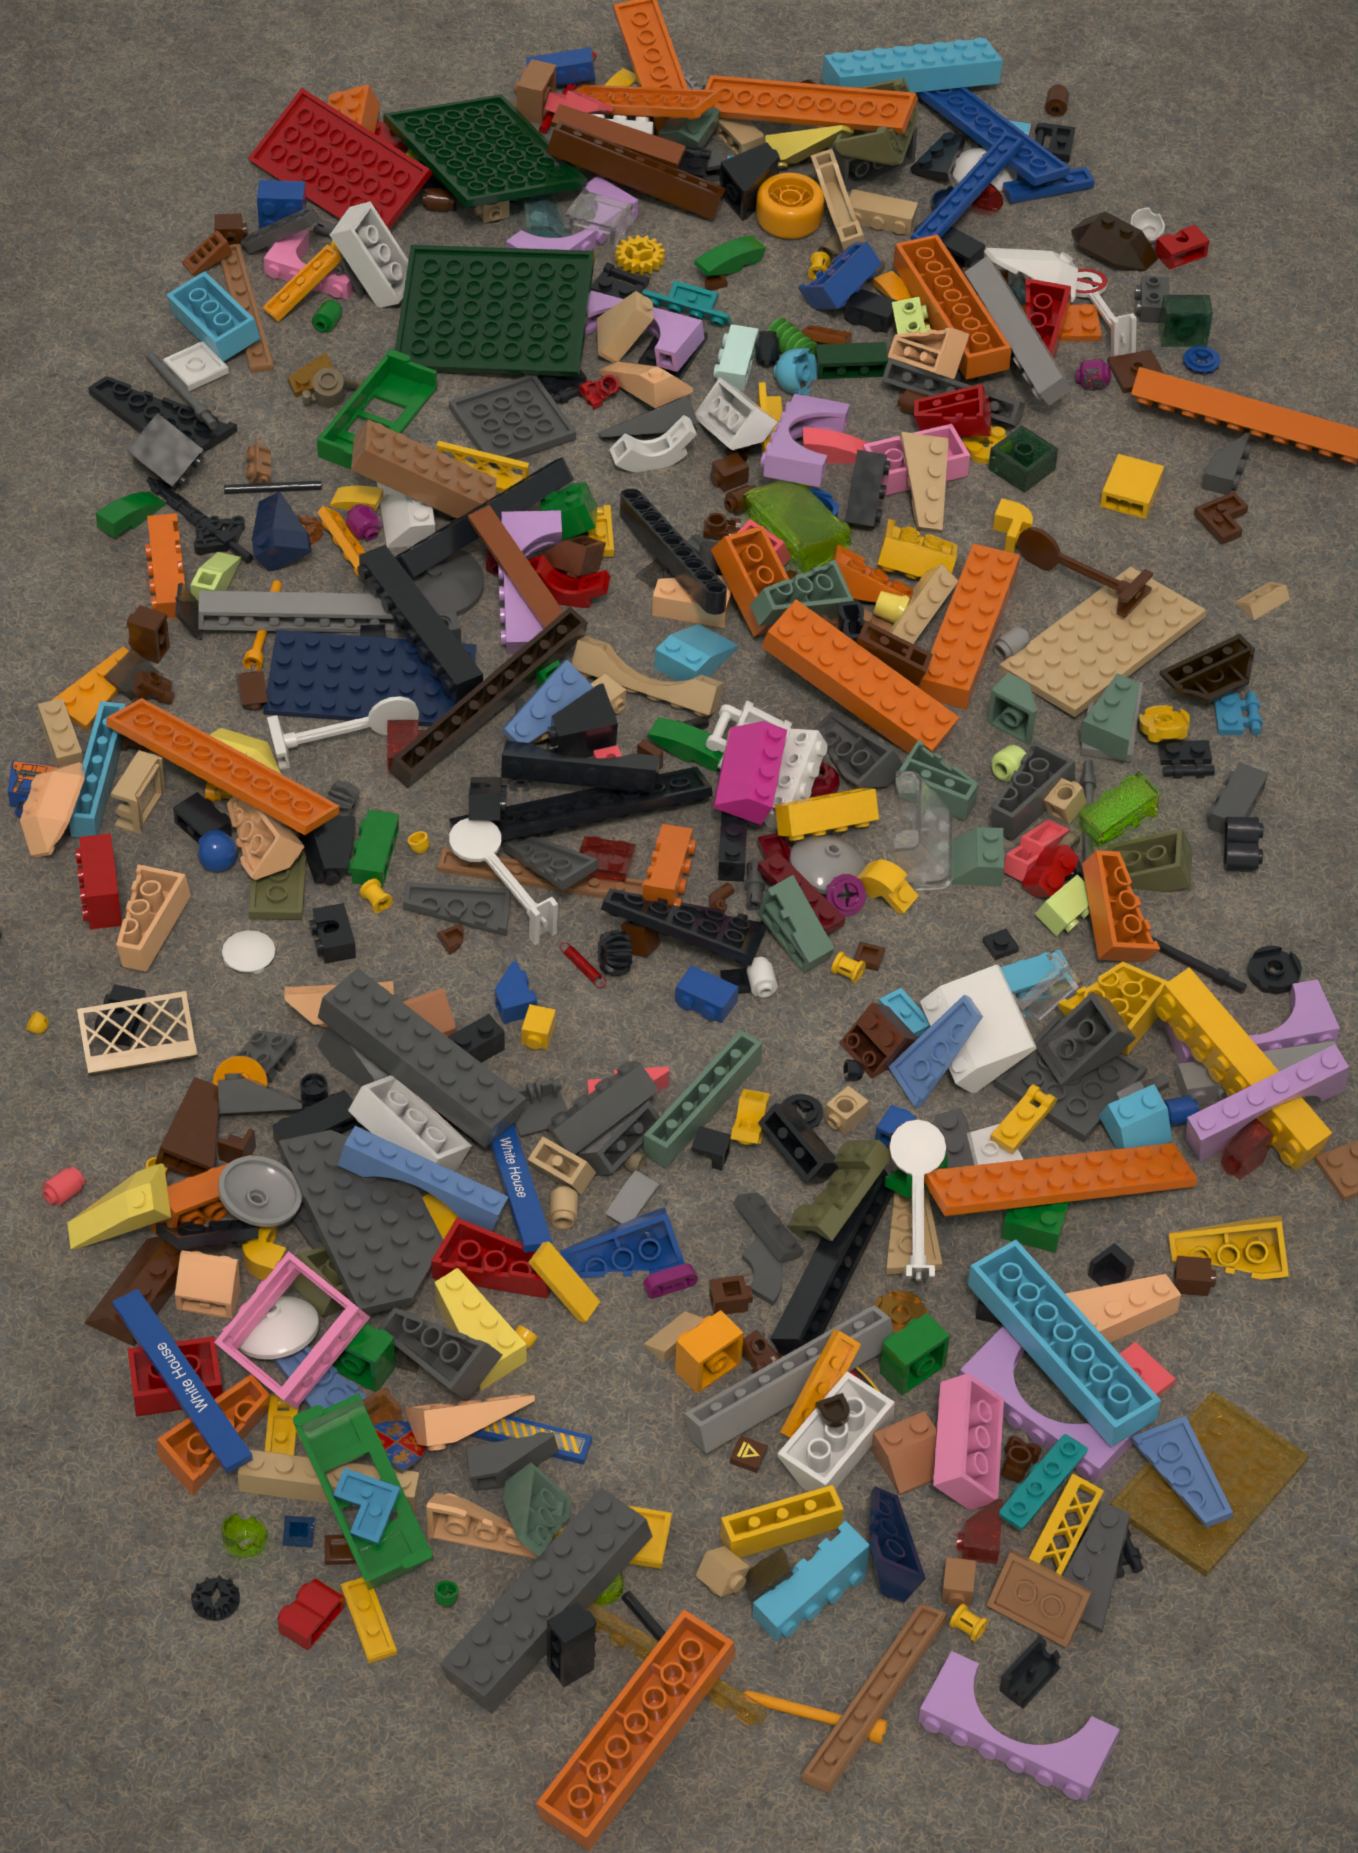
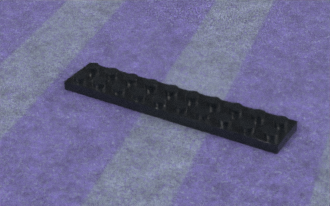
(597, 805)

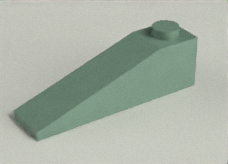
(535, 1507)

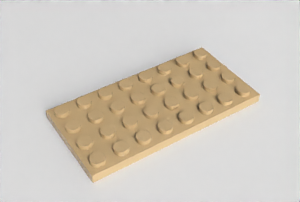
(1091, 644)

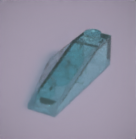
(543, 217)

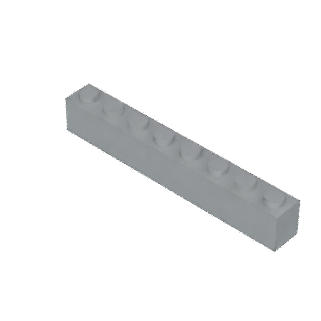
(1019, 332)
(290, 611)
(779, 1383)

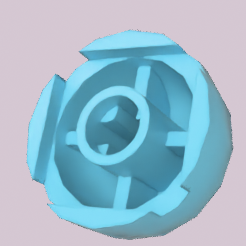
(794, 367)

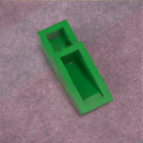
(731, 256)
(128, 512)
(684, 742)

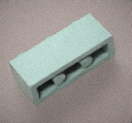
(736, 356)

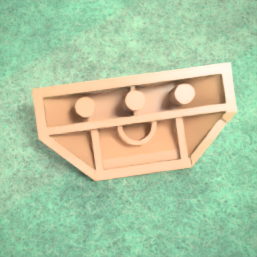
(50, 807)
(308, 999)

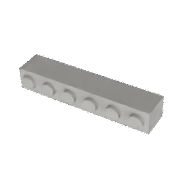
(1195, 1080)

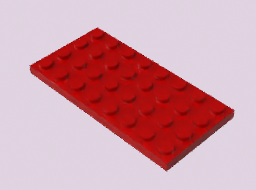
(338, 160)

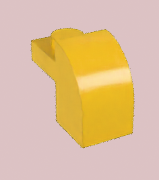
(1012, 519)
(888, 881)
(751, 1109)
(261, 1254)

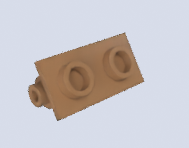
(259, 463)

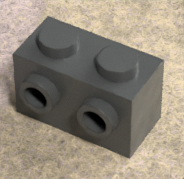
(1150, 297)

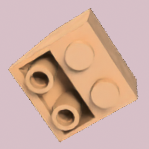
(207, 1284)

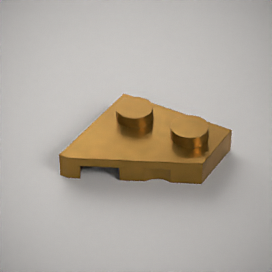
(303, 378)

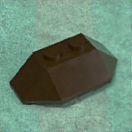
(1114, 242)
(1213, 670)

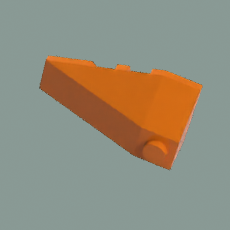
(864, 581)

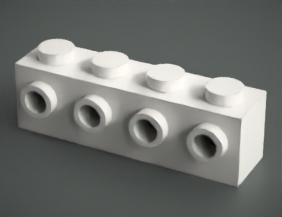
(798, 768)

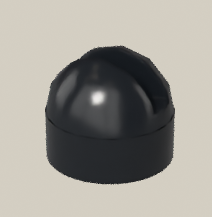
(854, 1069)

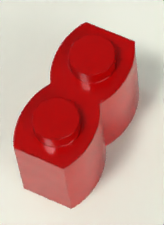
(1050, 871)
(310, 1614)

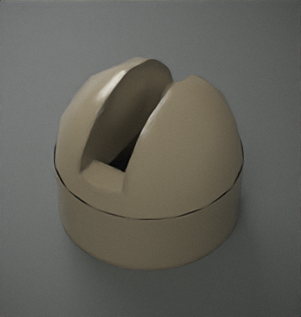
(634, 1160)

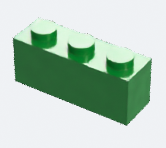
(374, 847)

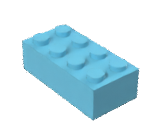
(213, 316)

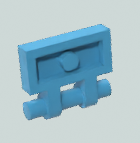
(1229, 714)

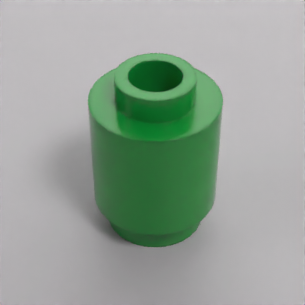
(327, 316)

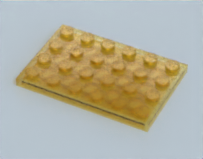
(1250, 1468)

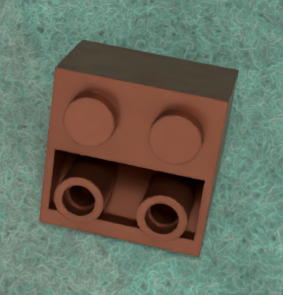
(576, 555)
(877, 1039)

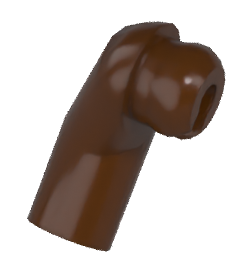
(718, 897)

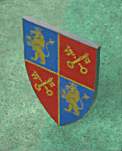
(399, 1444)

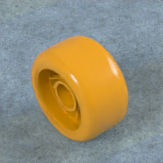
(790, 206)

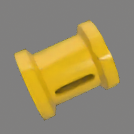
(817, 263)
(375, 895)
(848, 967)
(958, 1621)

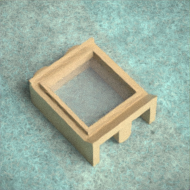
(142, 788)

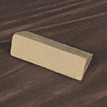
(1263, 599)
(664, 1342)

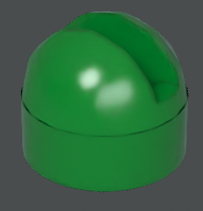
(442, 1589)

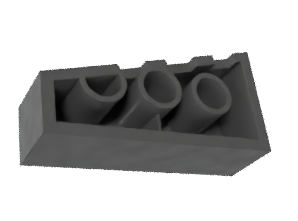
(1029, 785)
(446, 1354)

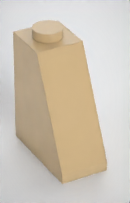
(623, 325)

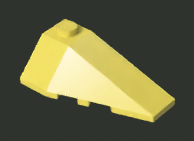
(801, 144)
(129, 1206)

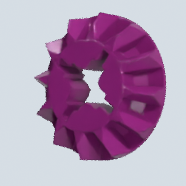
(851, 884)

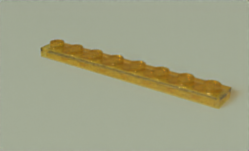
(721, 1694)

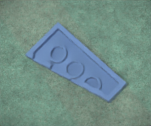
(553, 695)
(932, 1053)
(330, 1388)
(1183, 1465)

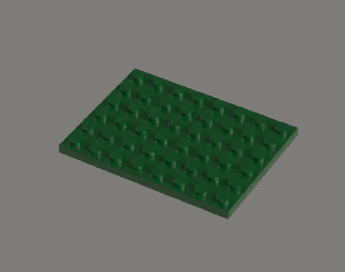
(483, 151)
(496, 309)

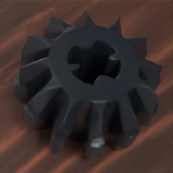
(615, 952)

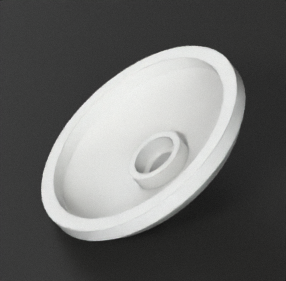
(969, 159)
(283, 1330)

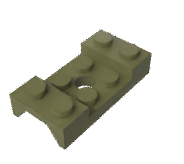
(859, 1167)

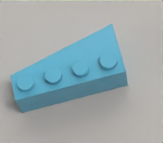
(814, 1583)

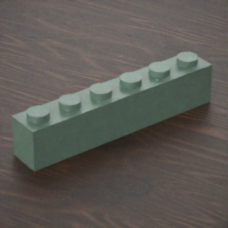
(702, 1098)

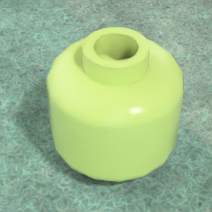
(1007, 761)

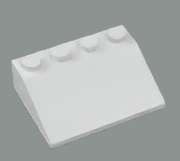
(999, 1037)

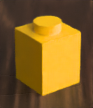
(538, 1027)

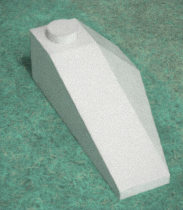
(1037, 265)

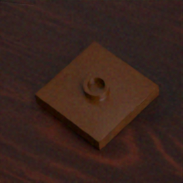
(1126, 367)

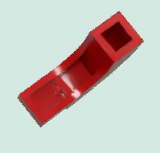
(570, 590)

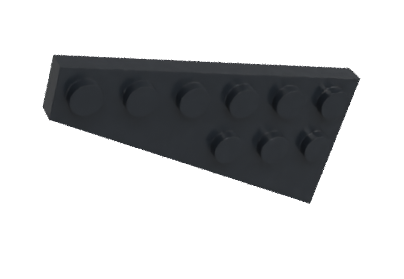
(140, 408)
(694, 924)

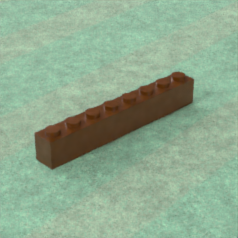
(636, 171)

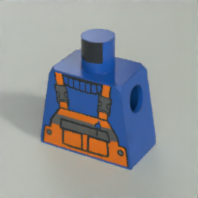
(20, 782)

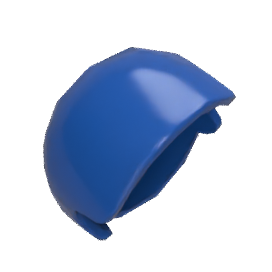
(217, 851)

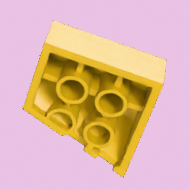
(911, 553)
(1130, 992)

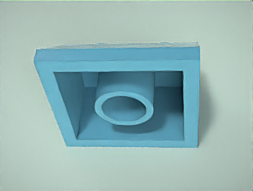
(1138, 1119)

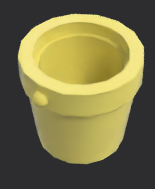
(890, 606)

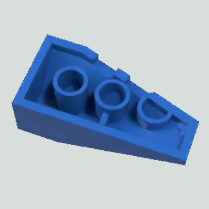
(636, 1245)

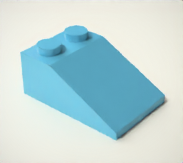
(692, 653)

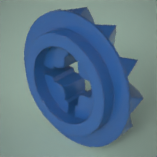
(1202, 353)

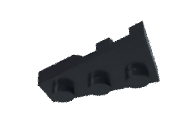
(940, 157)
(212, 1236)

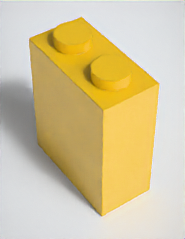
(1132, 486)

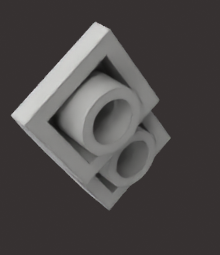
(632, 1198)

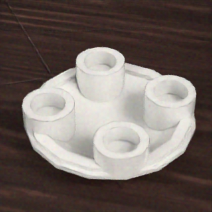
(248, 951)

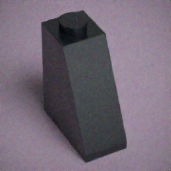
(329, 849)

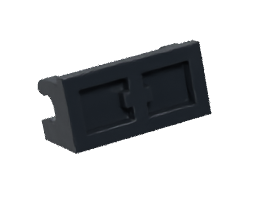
(1029, 1673)

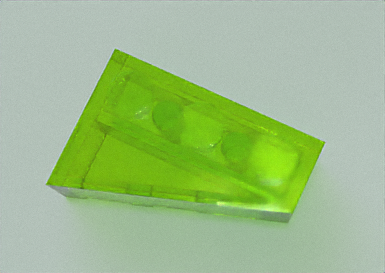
(1119, 808)

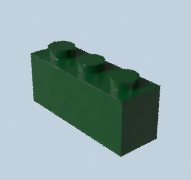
(851, 360)

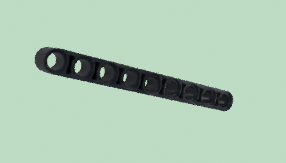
(460, 531)
(673, 551)

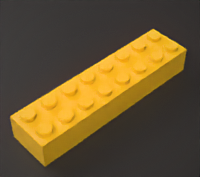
(1237, 1064)

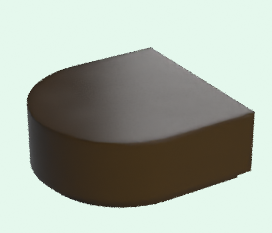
(833, 1410)

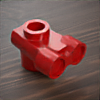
(595, 391)

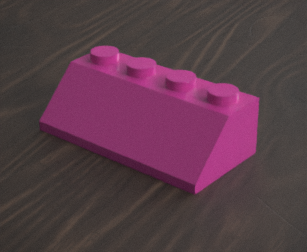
(750, 770)

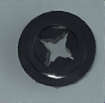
(807, 1104)
(226, 1603)

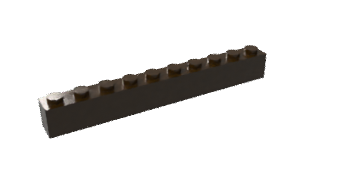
(488, 697)

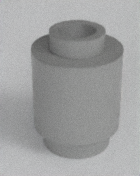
(1011, 642)

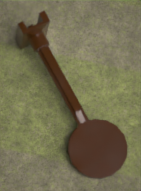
(1043, 551)

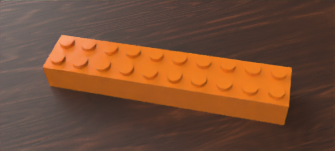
(1246, 413)

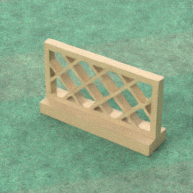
(140, 1056)

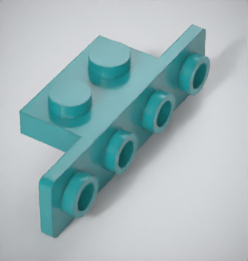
(690, 300)
(1042, 1482)

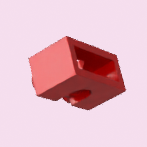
(1186, 240)

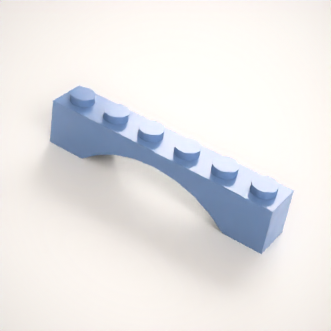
(374, 1156)

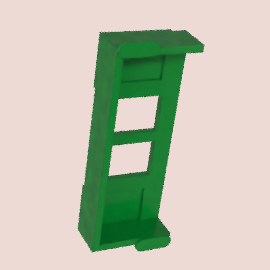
(392, 381)
(341, 1436)

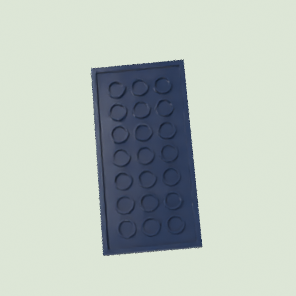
(349, 675)

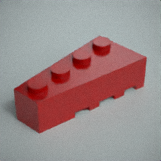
(1047, 310)
(487, 1260)

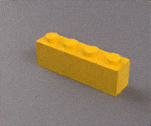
(826, 812)
(782, 1522)

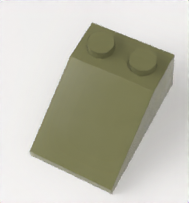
(1157, 861)
(320, 1263)

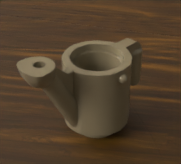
(329, 388)

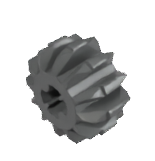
(344, 795)

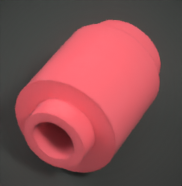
(63, 1186)

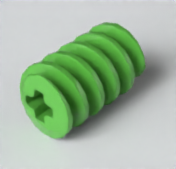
(791, 337)

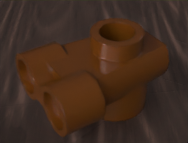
(718, 527)
(152, 684)
(761, 1357)
(1019, 1458)

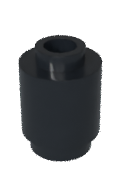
(767, 347)

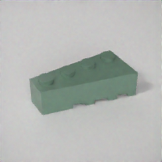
(818, 590)

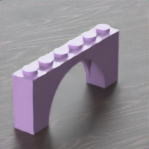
(583, 240)
(676, 333)
(788, 459)
(531, 533)
(1308, 1024)
(1317, 1075)
(995, 1368)
(1068, 1765)

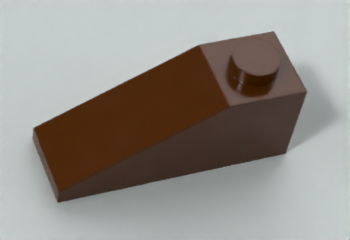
(895, 652)

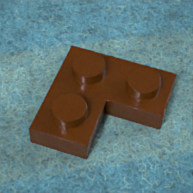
(1220, 514)

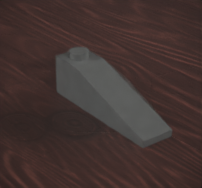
(654, 421)

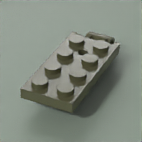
(280, 893)

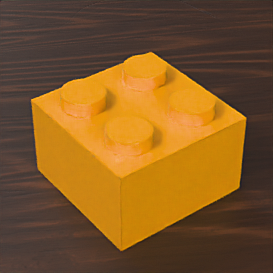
(708, 1351)

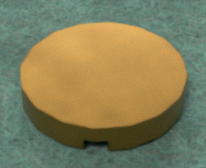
(901, 1307)

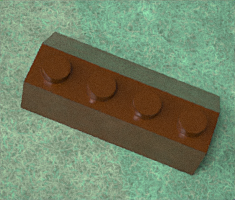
(153, 1273)

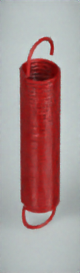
(581, 963)

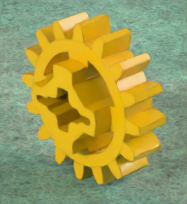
(639, 254)

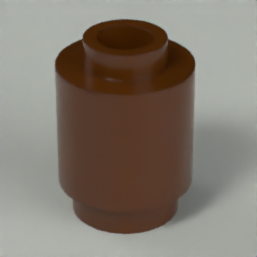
(1057, 100)
(438, 200)
(906, 400)
(734, 500)

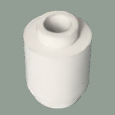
(761, 977)

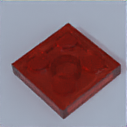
(612, 856)

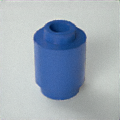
(1180, 1109)

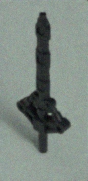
(205, 526)

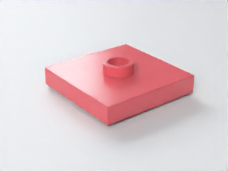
(1148, 1369)

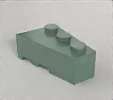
(1112, 717)
(948, 782)
(795, 925)

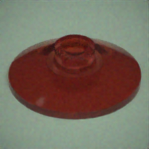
(989, 200)

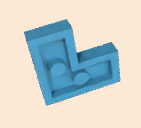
(375, 1503)

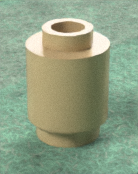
(563, 1207)

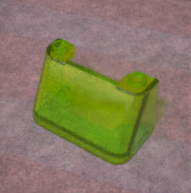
(798, 520)

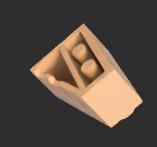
(931, 350)

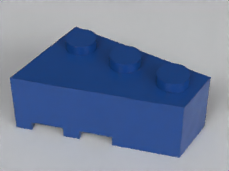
(843, 278)

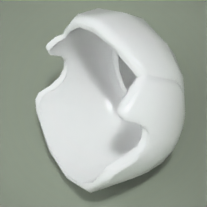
(1149, 223)

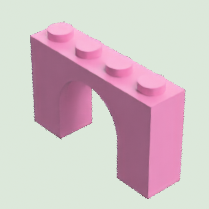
(284, 263)

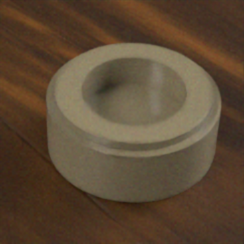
(1071, 840)

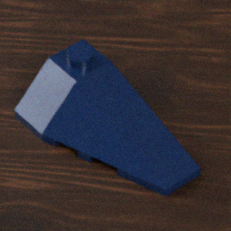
(278, 534)
(893, 1548)

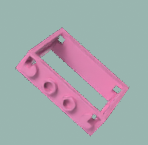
(323, 1353)

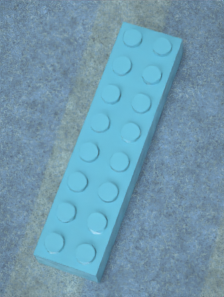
(922, 66)
(1064, 1343)

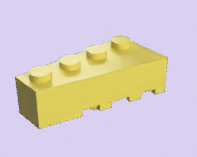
(474, 1316)

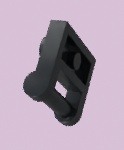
(1061, 139)
(616, 288)

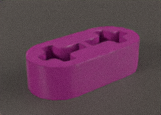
(670, 1280)

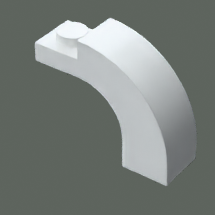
(657, 453)

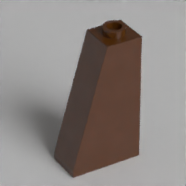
(192, 1135)

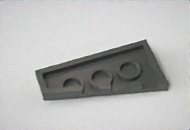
(551, 861)
(469, 905)
(1098, 1560)

